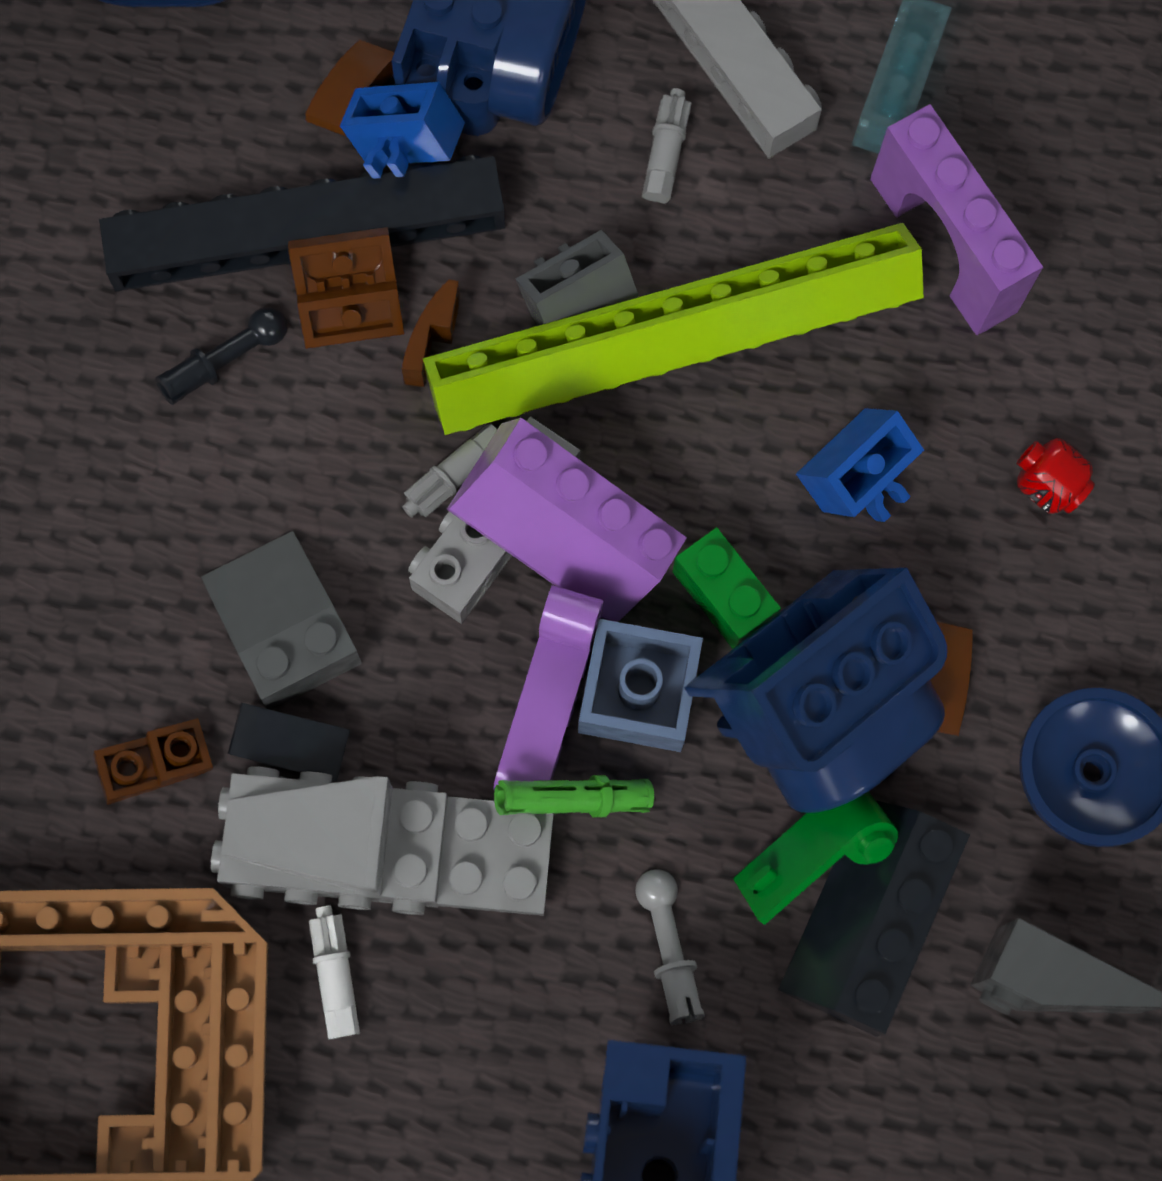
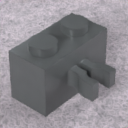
(577, 280)

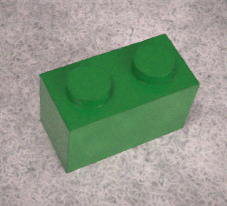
(724, 587)

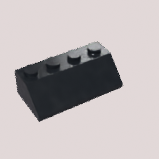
(874, 923)

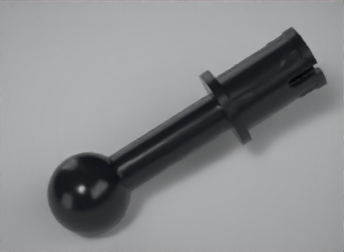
(265, 327)

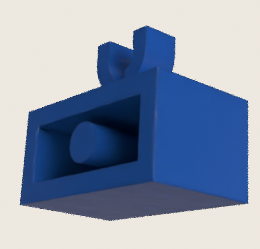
(402, 126)
(862, 464)

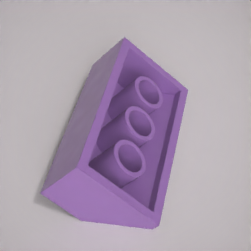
(565, 519)

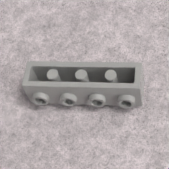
(463, 560)

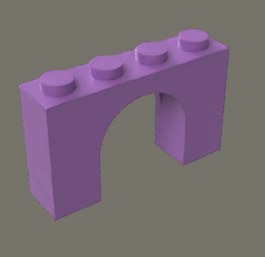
(926, 164)

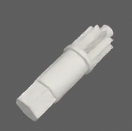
(334, 973)

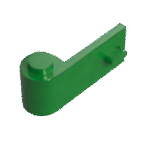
(811, 848)

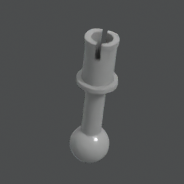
(657, 893)

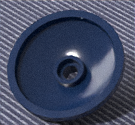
(1121, 741)

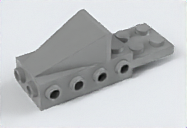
(377, 845)

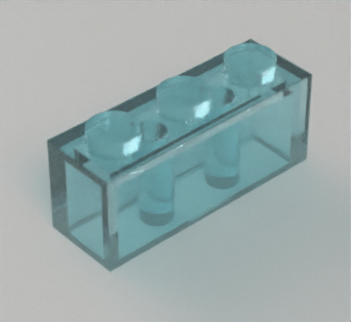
(901, 70)

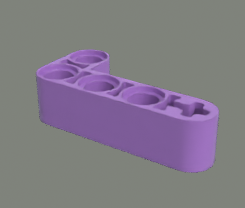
(550, 686)

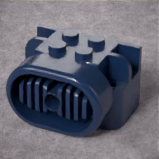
(490, 55)
(834, 687)
(666, 1110)

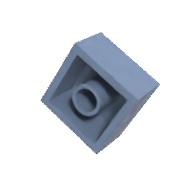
(639, 685)

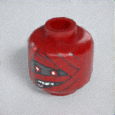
(1055, 476)

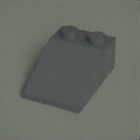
(281, 620)
(1042, 973)

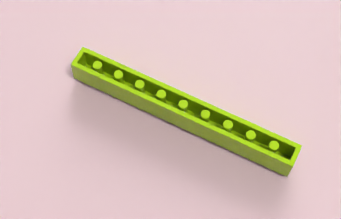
(674, 328)

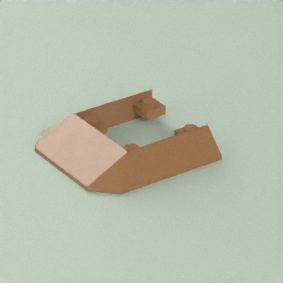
(211, 997)

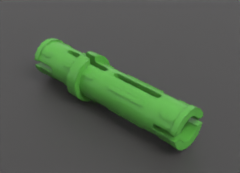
(592, 796)

